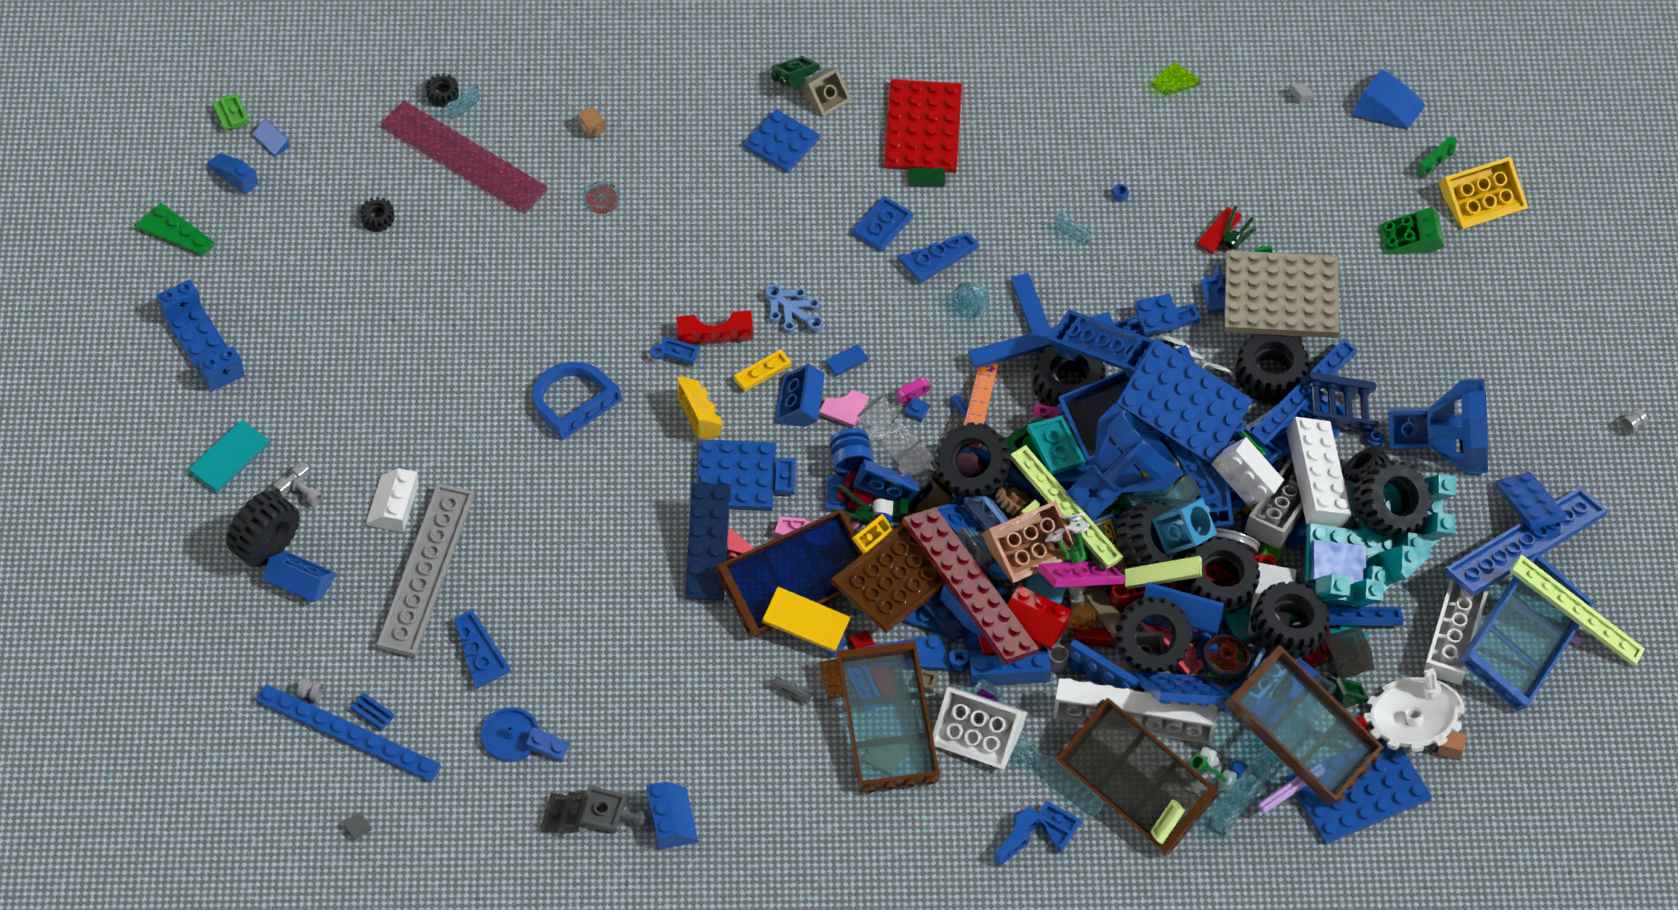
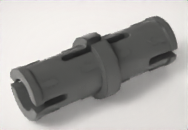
(791, 689)

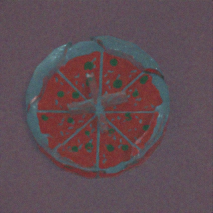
(601, 197)

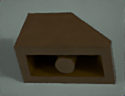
(931, 495)

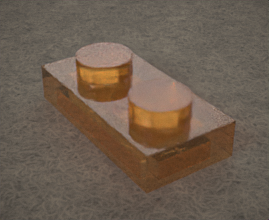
(831, 679)

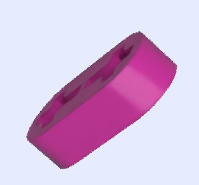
(914, 389)

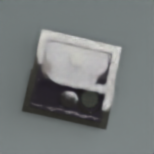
(564, 813)

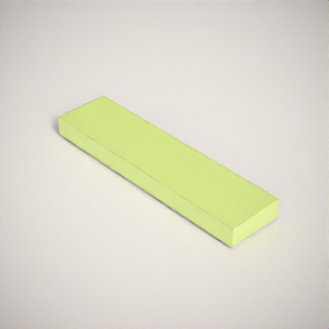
(1163, 572)

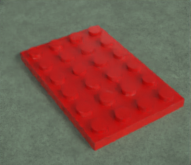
(923, 125)

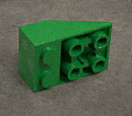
(1413, 233)

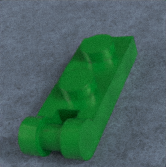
(1438, 156)

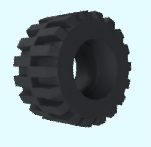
(1362, 461)

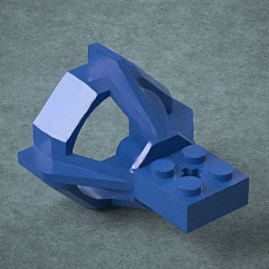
(1439, 427)
(1114, 471)

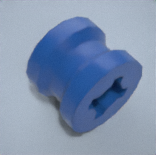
(958, 665)

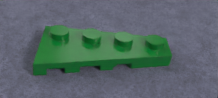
(175, 230)

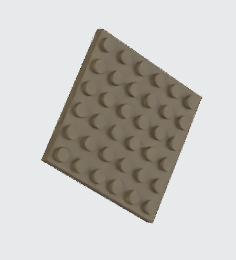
(1281, 294)

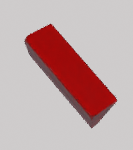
(1094, 637)

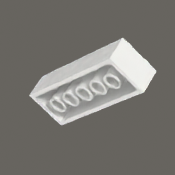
(1318, 472)
(1454, 632)

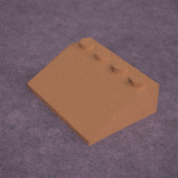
(1021, 543)

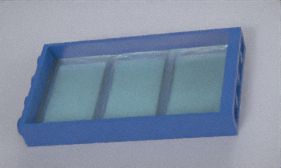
(1521, 639)

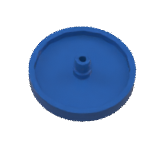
(506, 734)

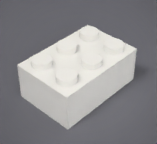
(1247, 472)

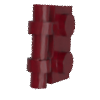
(863, 496)

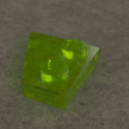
(1174, 80)

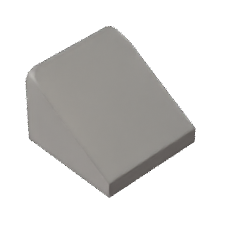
(1301, 92)

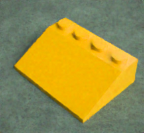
(1483, 193)

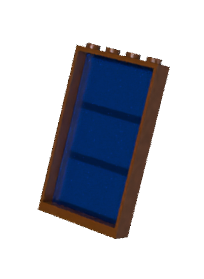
(796, 562)

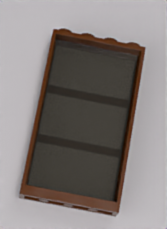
(1136, 772)

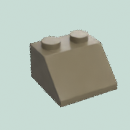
(826, 91)

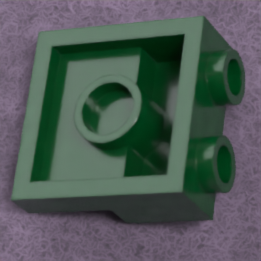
(793, 72)

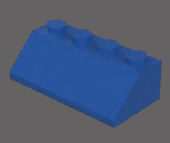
(1201, 612)
(1023, 671)

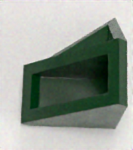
(1348, 692)

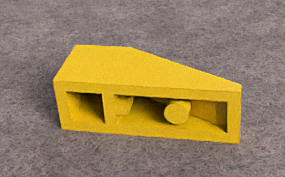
(872, 533)

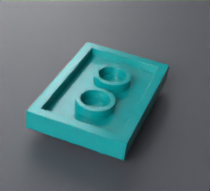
(1056, 445)

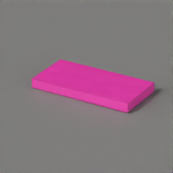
(1079, 574)

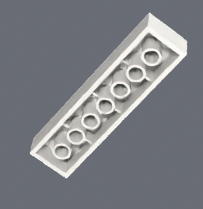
(1176, 721)

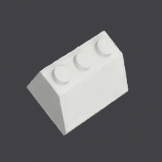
(393, 500)

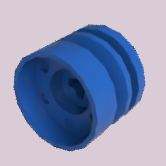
(849, 450)

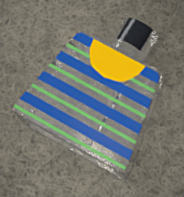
(976, 546)

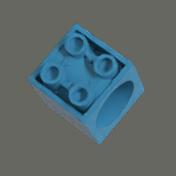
(1184, 526)

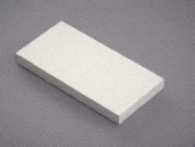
(1272, 575)

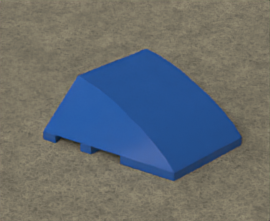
(1389, 102)

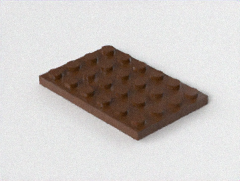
(890, 579)

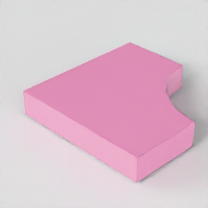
(844, 409)

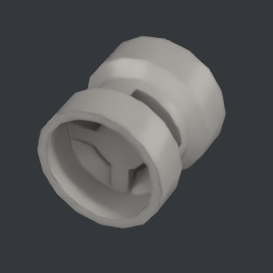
(1634, 421)
(1058, 658)
(310, 690)

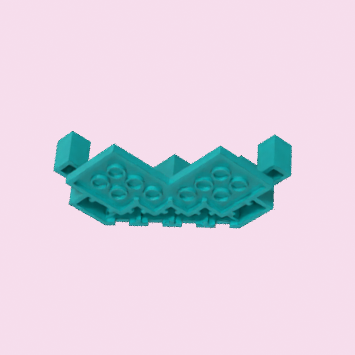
(1386, 557)

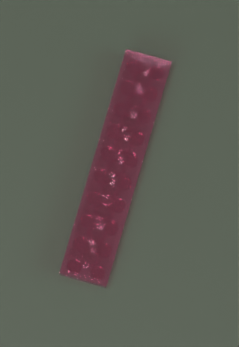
(464, 157)

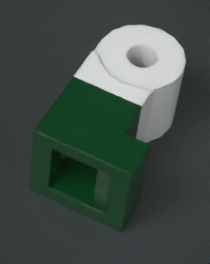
(896, 509)

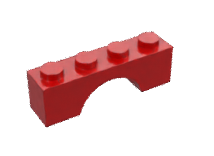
(736, 328)

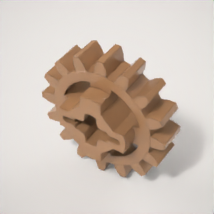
(1012, 500)

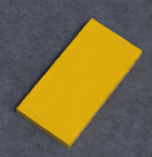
(806, 619)

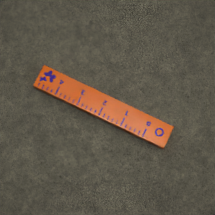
(981, 395)

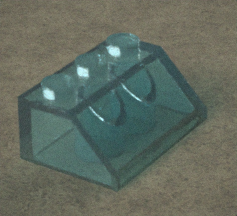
(1180, 492)

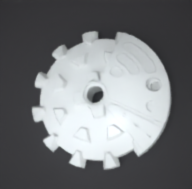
(1415, 712)

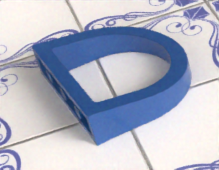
(586, 413)

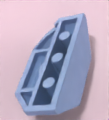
(984, 512)

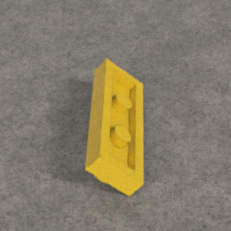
(762, 370)

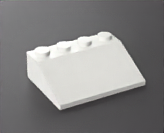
(978, 727)

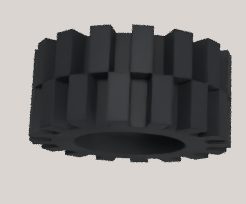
(442, 82)
(377, 222)

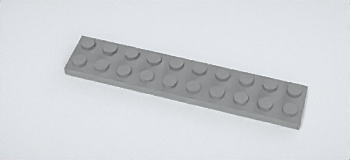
(425, 570)

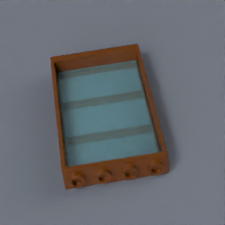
(887, 717)
(1304, 726)

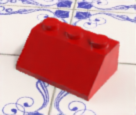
(1039, 616)

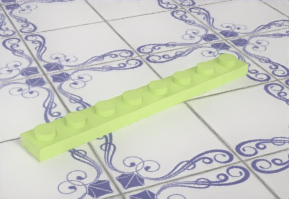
(1053, 491)
(1577, 610)

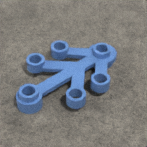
(792, 307)

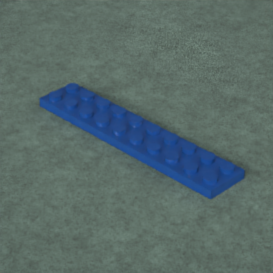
(1496, 558)

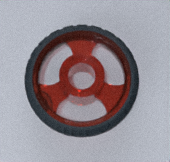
(1228, 649)

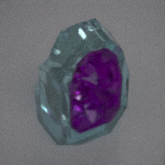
(987, 690)

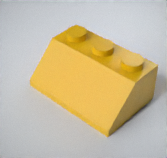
(698, 408)

